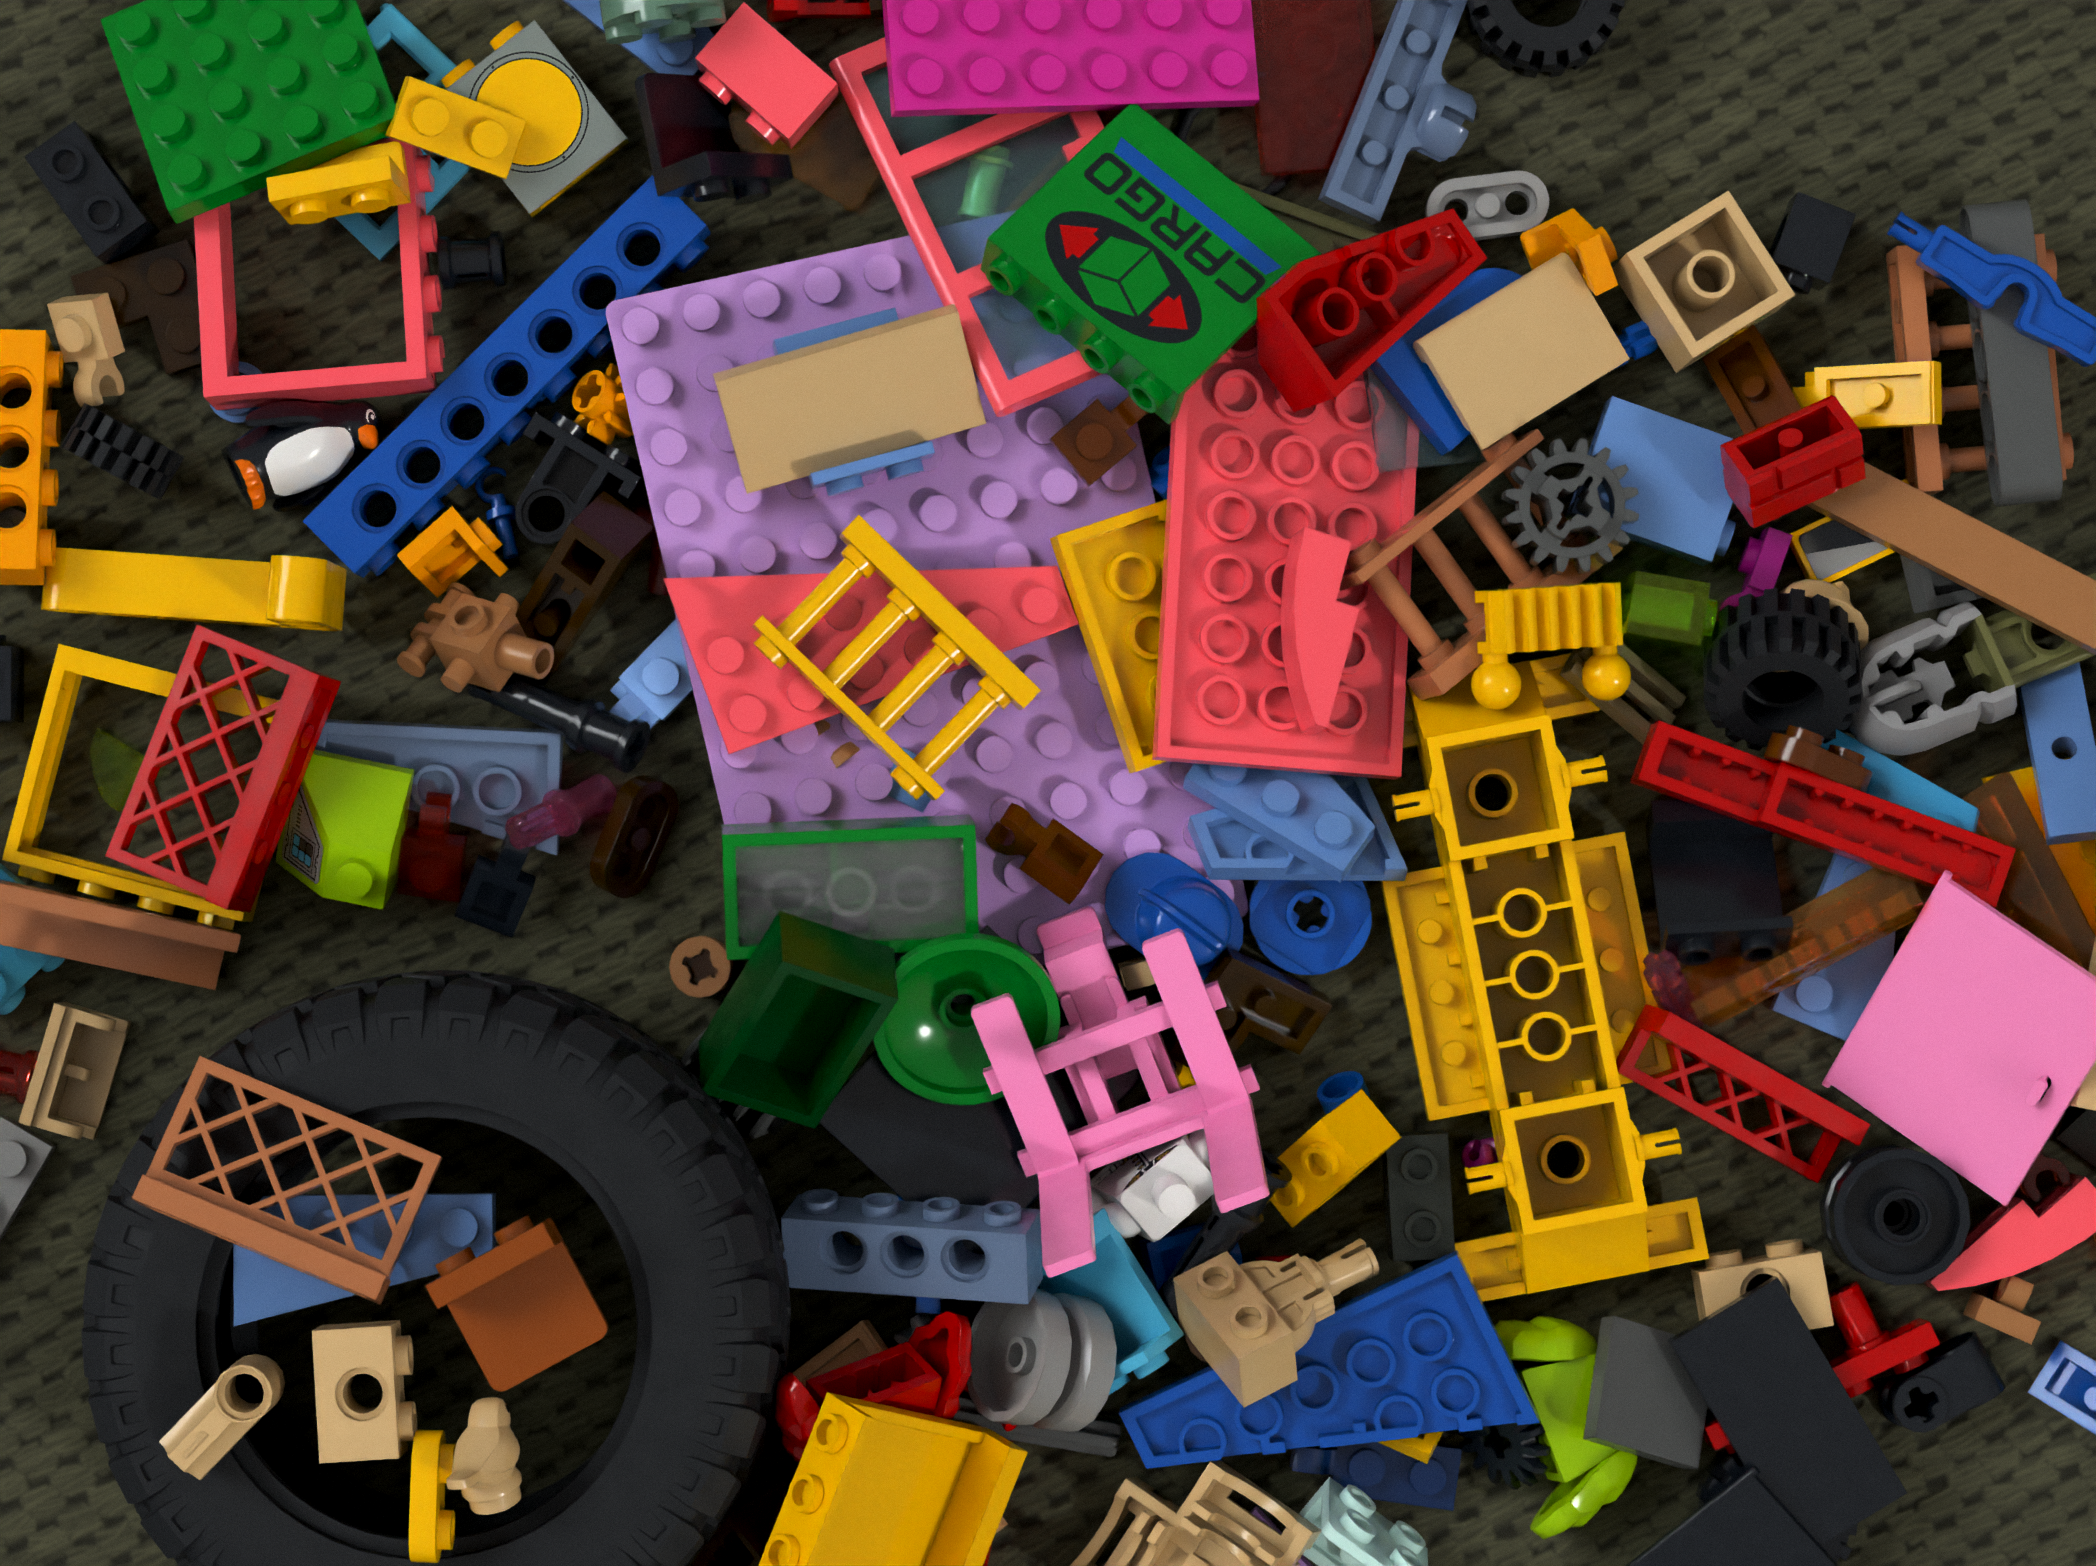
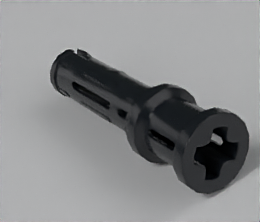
(582, 723)
(1225, 1229)

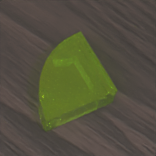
(114, 768)

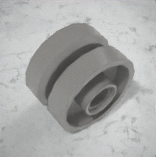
(1042, 1361)

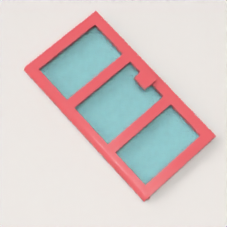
(953, 189)

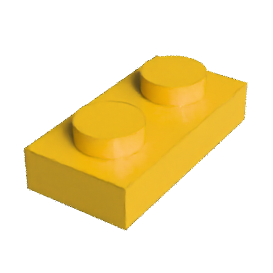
(455, 127)

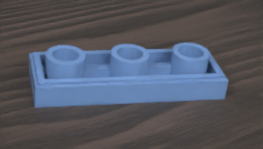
(2055, 722)

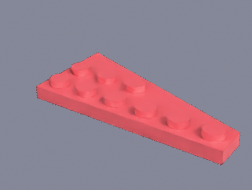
(762, 702)

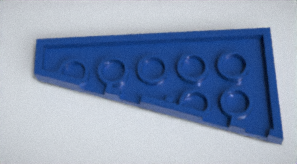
(1377, 1370)

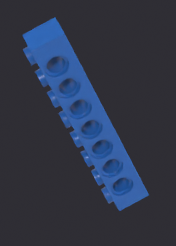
(342, 515)

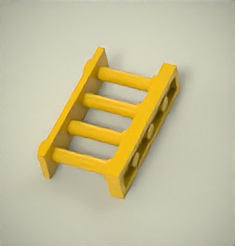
(954, 643)

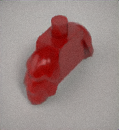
(913, 1376)

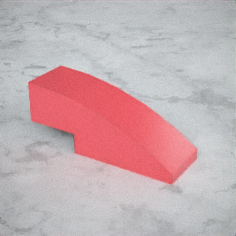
(1315, 625)
(2022, 1237)

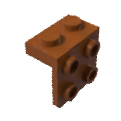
(519, 1302)

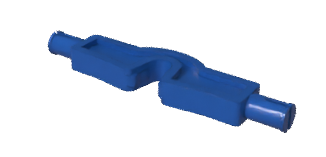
(1985, 276)

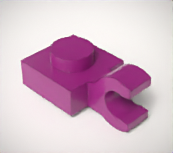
(1761, 563)

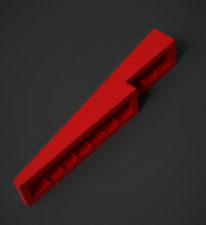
(1819, 812)

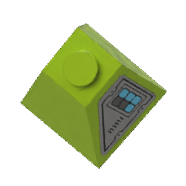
(347, 828)

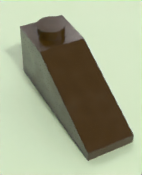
(581, 574)

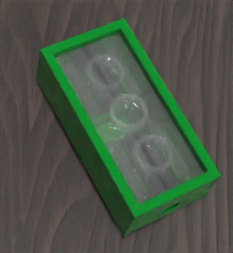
(866, 877)

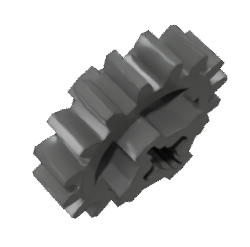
(1594, 522)

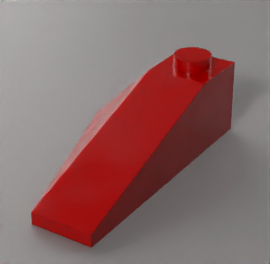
(1353, 303)

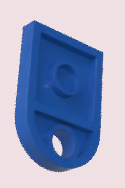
(1413, 381)

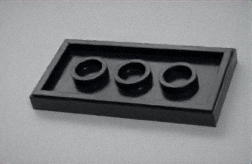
(1787, 1411)

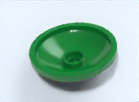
(933, 1041)

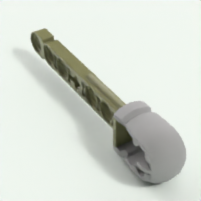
(1998, 653)

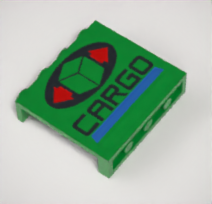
(1142, 259)

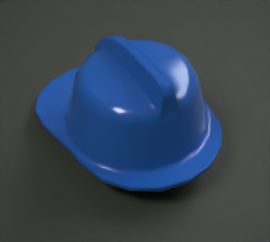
(1163, 894)

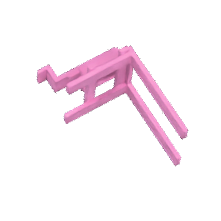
(1107, 1040)

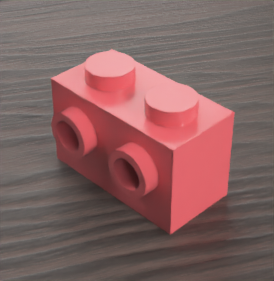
(765, 77)

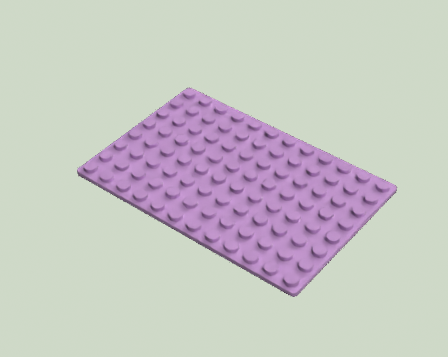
(979, 503)

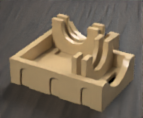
(1202, 1531)

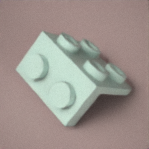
(1357, 1533)

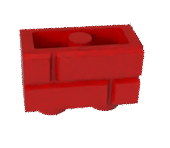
(1793, 461)

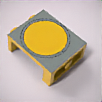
(565, 123)

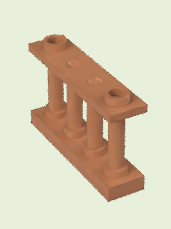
(1921, 340)
(1440, 660)

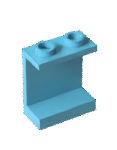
(1135, 1308)

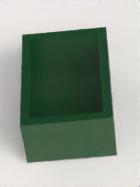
(797, 1019)

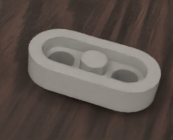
(1485, 202)

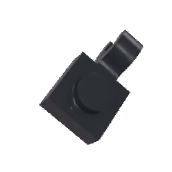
(497, 890)

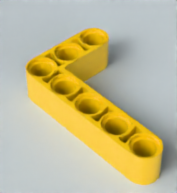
(269, 594)

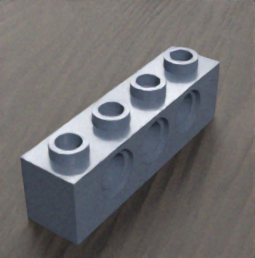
(885, 1265)

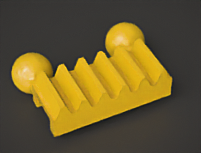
(1548, 621)

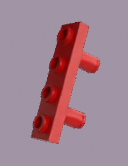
(1867, 1351)

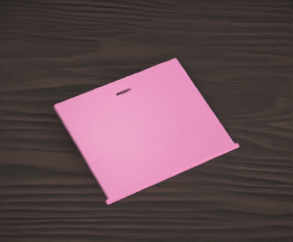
(1969, 1037)

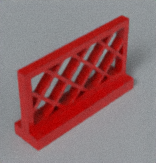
(272, 782)

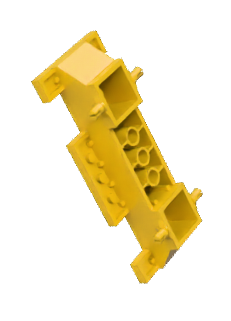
(1526, 987)

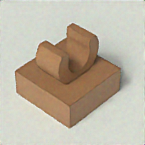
(2005, 1309)

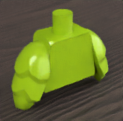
(1560, 1393)

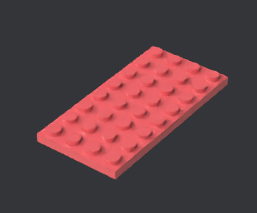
(1236, 493)

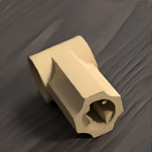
(222, 1416)

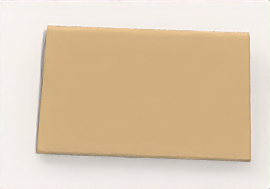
(1521, 350)

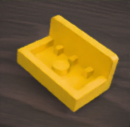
(349, 184)

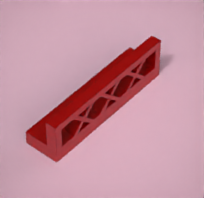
(1744, 1070)

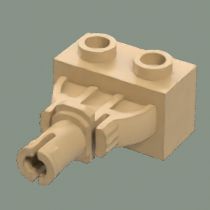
(1262, 1312)

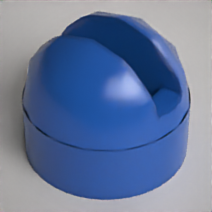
(1340, 1088)

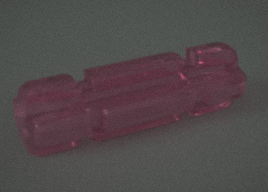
(1670, 986)

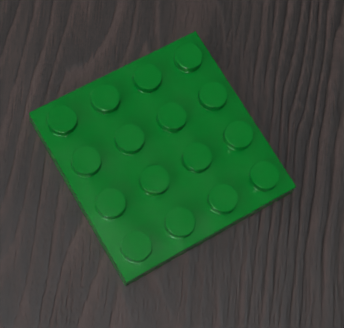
(246, 91)

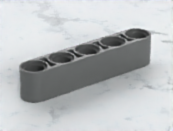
(2012, 370)

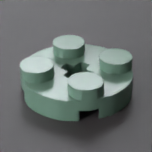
(671, 19)

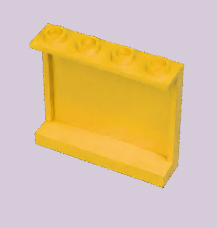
(893, 1490)

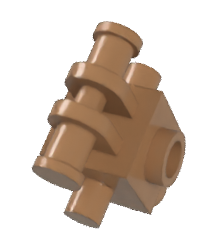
(475, 642)

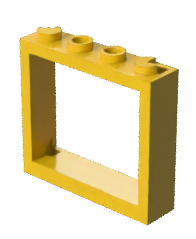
(42, 769)

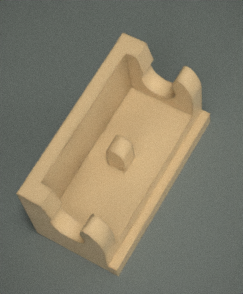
(74, 1071)

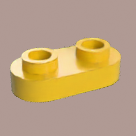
(429, 1524)

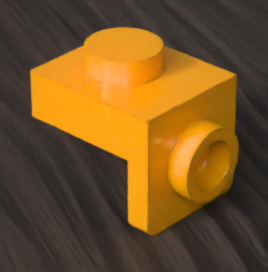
(1587, 247)
(450, 550)

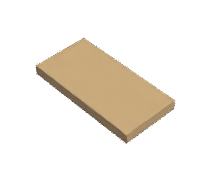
(850, 398)

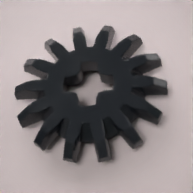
(1516, 1461)

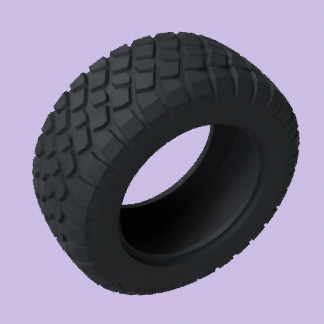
(585, 1095)

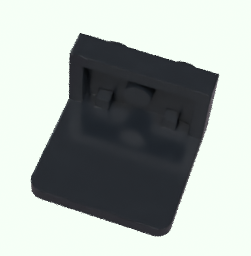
(694, 144)

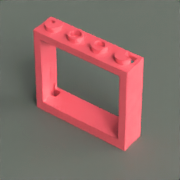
(421, 297)

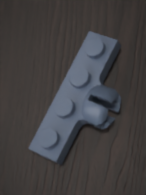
(1400, 109)

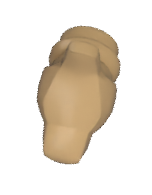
(487, 1459)

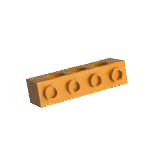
(31, 364)

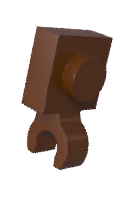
(1097, 438)
(1052, 854)

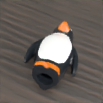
(299, 449)

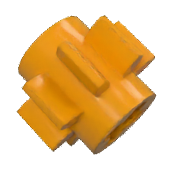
(602, 405)

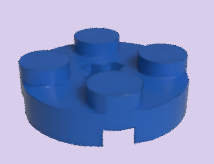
(1318, 948)

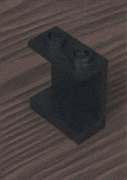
(1714, 886)

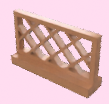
(264, 1232)

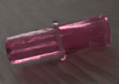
(562, 812)

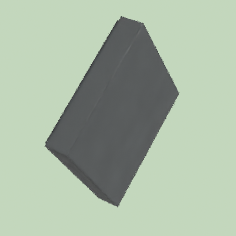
(1644, 1396)

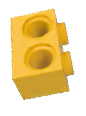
(1332, 1156)

